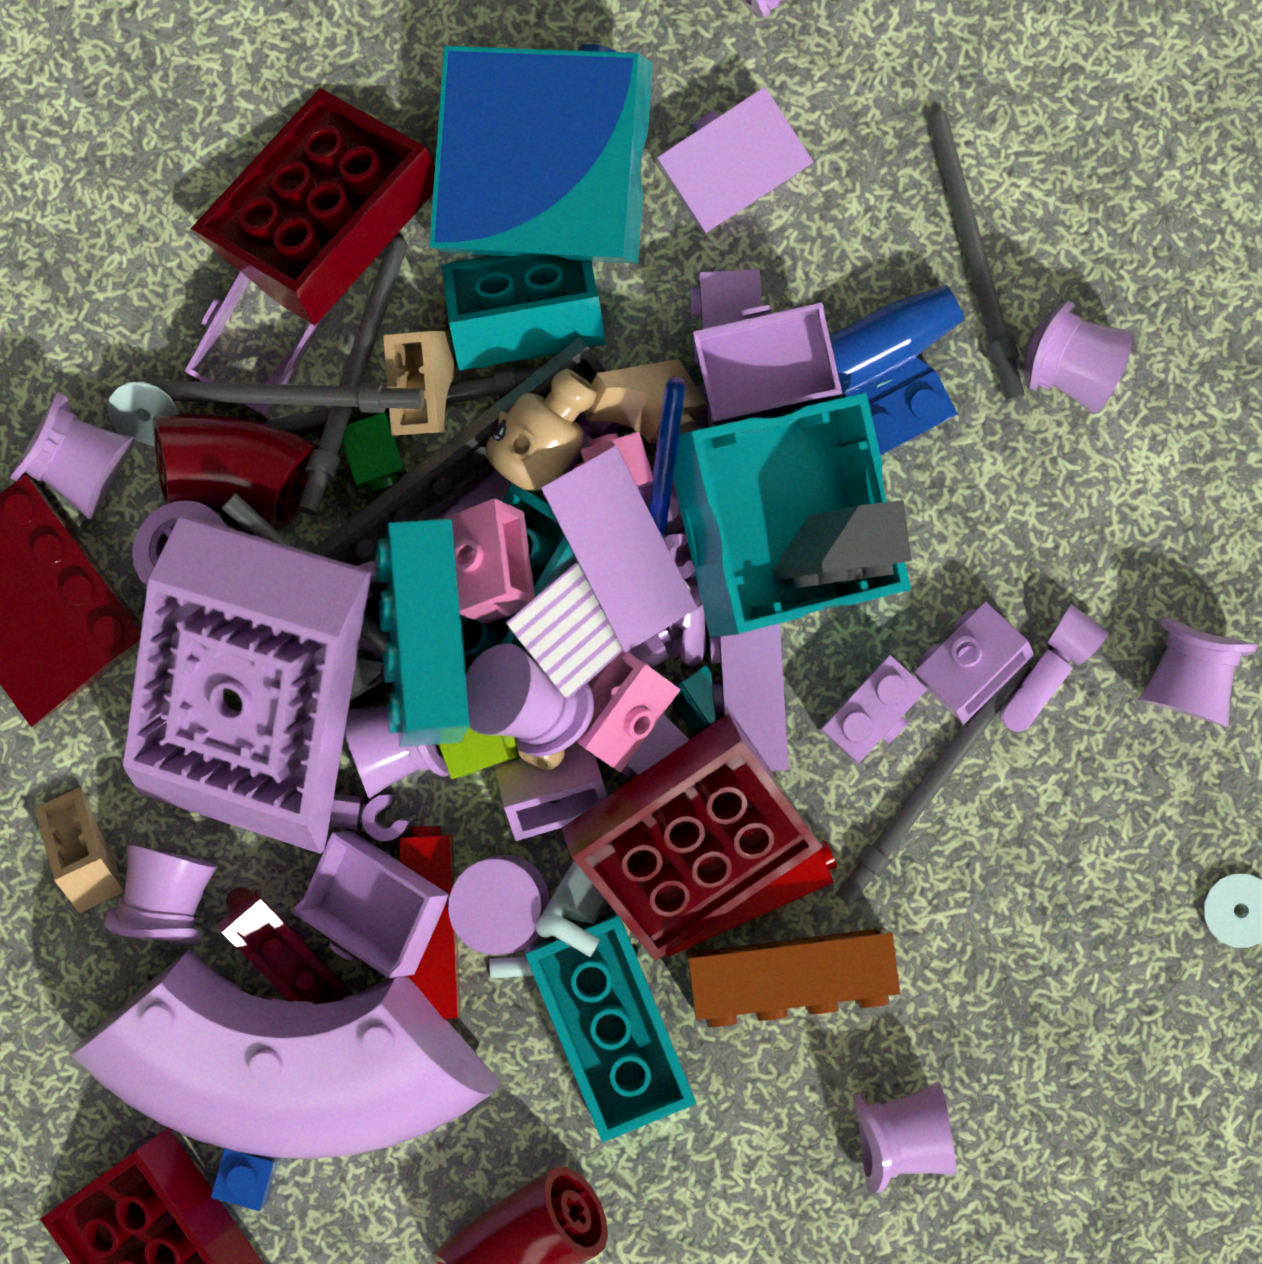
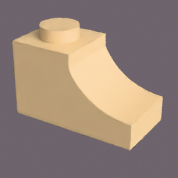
(424, 363)
(636, 398)
(78, 851)

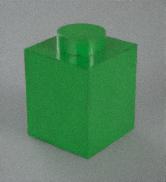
(373, 453)

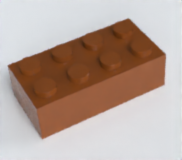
(793, 974)

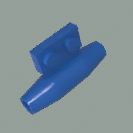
(887, 348)

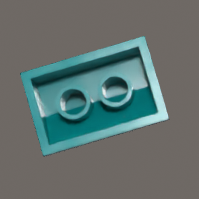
(520, 307)

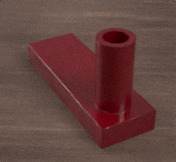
(279, 950)

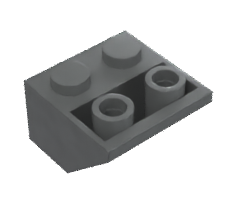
(847, 545)

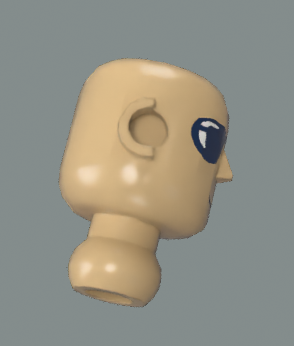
(541, 433)

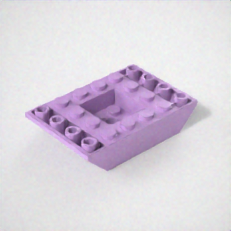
(278, 634)

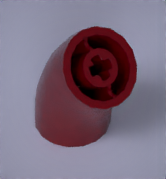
(219, 456)
(540, 1223)

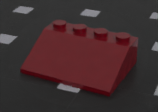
(318, 204)
(57, 607)
(690, 838)
(149, 1212)

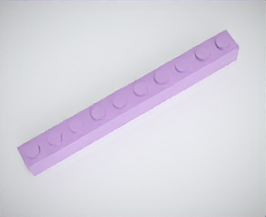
(751, 660)

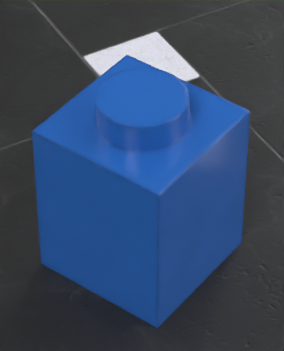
(244, 1179)

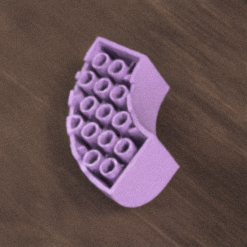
(283, 1071)

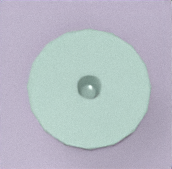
(135, 406)
(1219, 914)

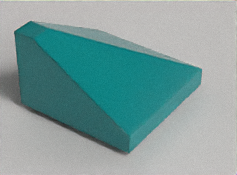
(696, 700)

